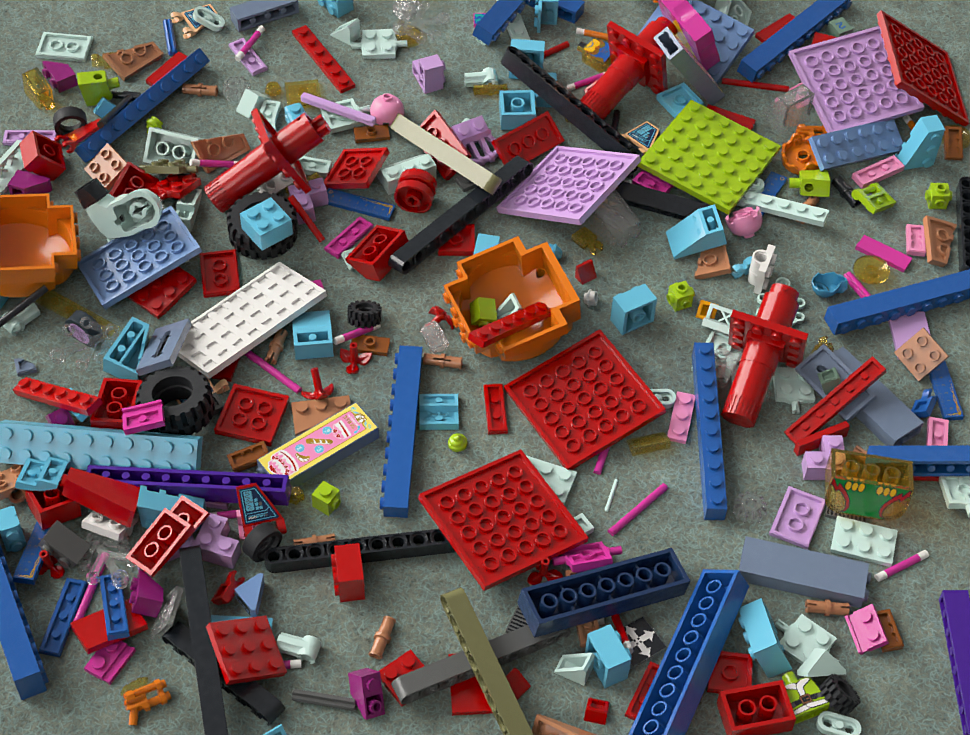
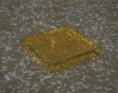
(296, 89)

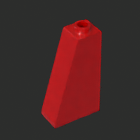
(102, 495)

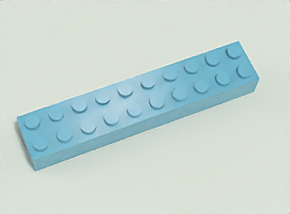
(97, 446)

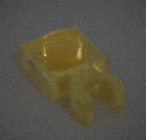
(586, 239)

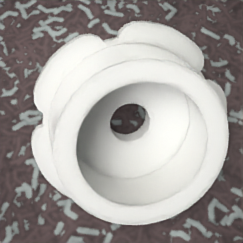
(591, 298)

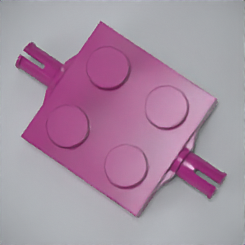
(588, 557)

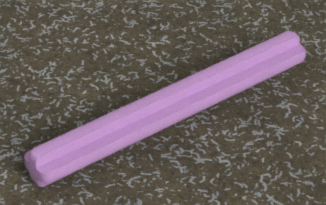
(338, 109)

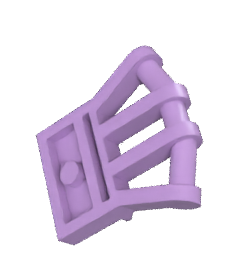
(476, 131)

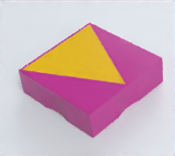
(692, 31)

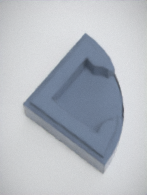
(24, 367)

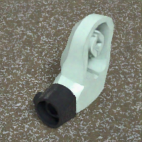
(120, 215)

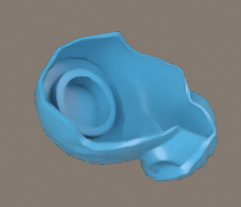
(831, 280)

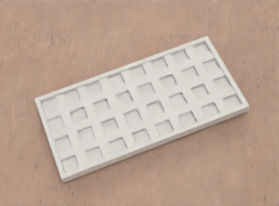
(247, 318)

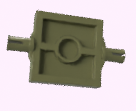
(163, 166)

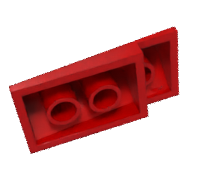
(132, 179)
(166, 535)

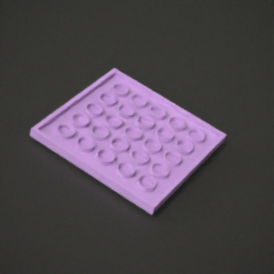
(852, 81)
(569, 184)

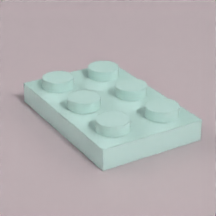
(557, 477)
(864, 541)

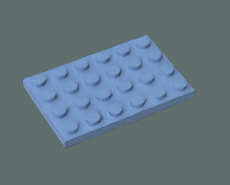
(728, 33)
(138, 259)

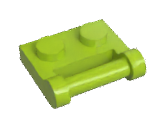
(874, 203)

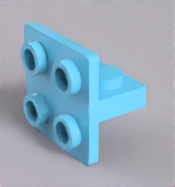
(547, 13)

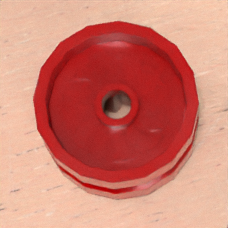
(415, 190)

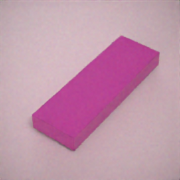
(349, 237)
(891, 256)

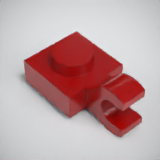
(226, 590)

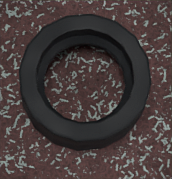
(68, 113)
(260, 540)

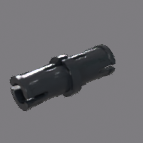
(845, 191)

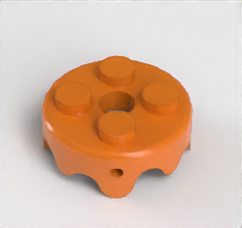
(793, 149)

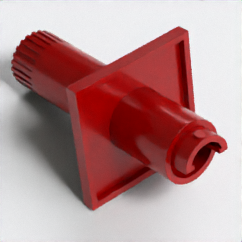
(632, 62)
(275, 154)
(765, 343)

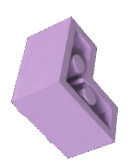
(429, 73)
(315, 198)
(815, 461)
(215, 544)

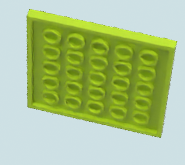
(709, 156)

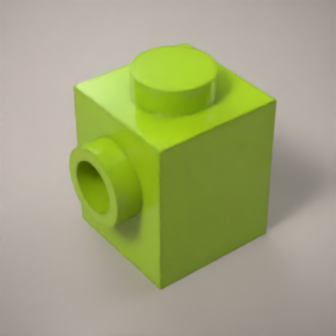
(483, 311)
(326, 498)

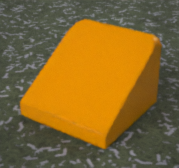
(703, 309)

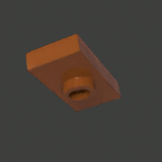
(371, 133)
(953, 143)
(372, 344)
(247, 457)
(891, 631)

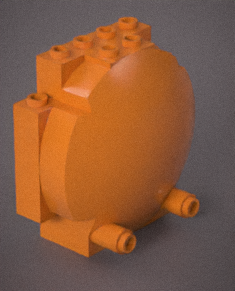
(36, 243)
(528, 274)

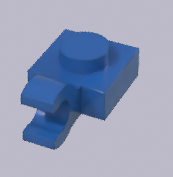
(924, 406)

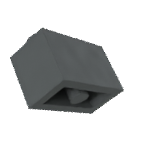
(64, 545)

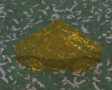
(140, 682)

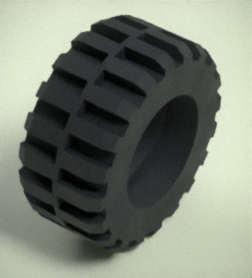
(243, 242)
(179, 384)

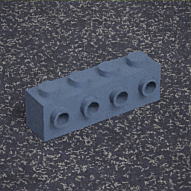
(259, 12)

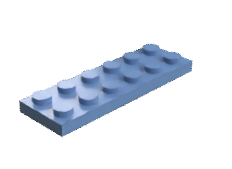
(856, 144)

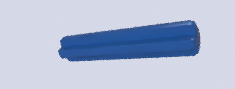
(170, 38)

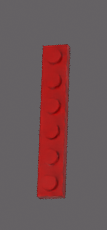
(323, 59)
(510, 324)
(57, 396)
(836, 400)

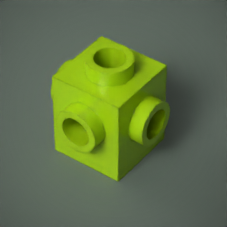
(938, 195)
(680, 295)

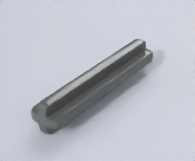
(324, 699)

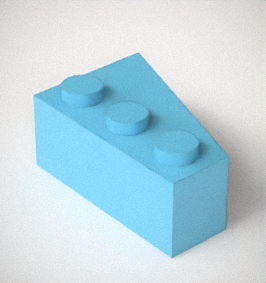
(923, 143)
(127, 350)
(152, 503)
(763, 638)

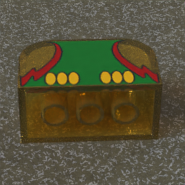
(868, 485)

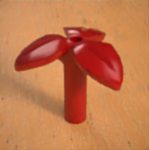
(441, 315)
(353, 358)
(319, 392)
(49, 563)
(536, 577)

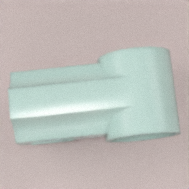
(487, 76)
(19, 321)
(303, 648)

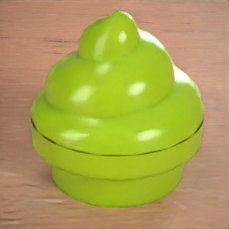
(153, 122)
(457, 442)

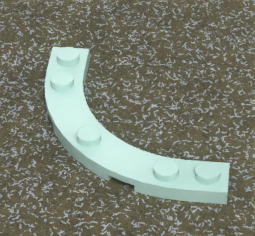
(270, 110)

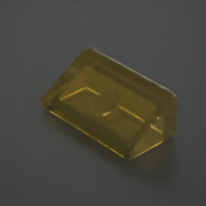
(648, 443)

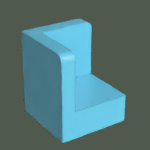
(103, 107)

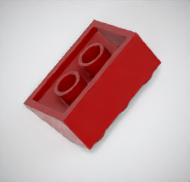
(373, 252)

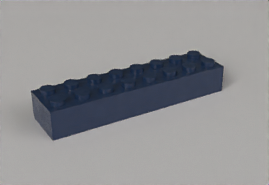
(602, 592)

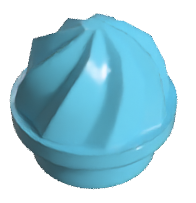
(556, 250)

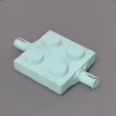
(378, 44)
(339, 123)
(792, 388)
(956, 492)
(803, 638)

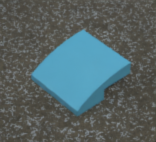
(438, 412)
(41, 475)

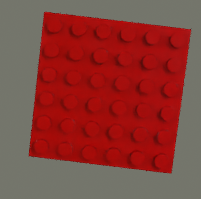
(922, 69)
(584, 400)
(502, 519)

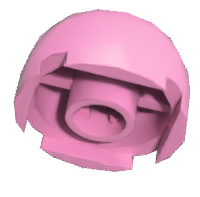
(386, 108)
(745, 222)

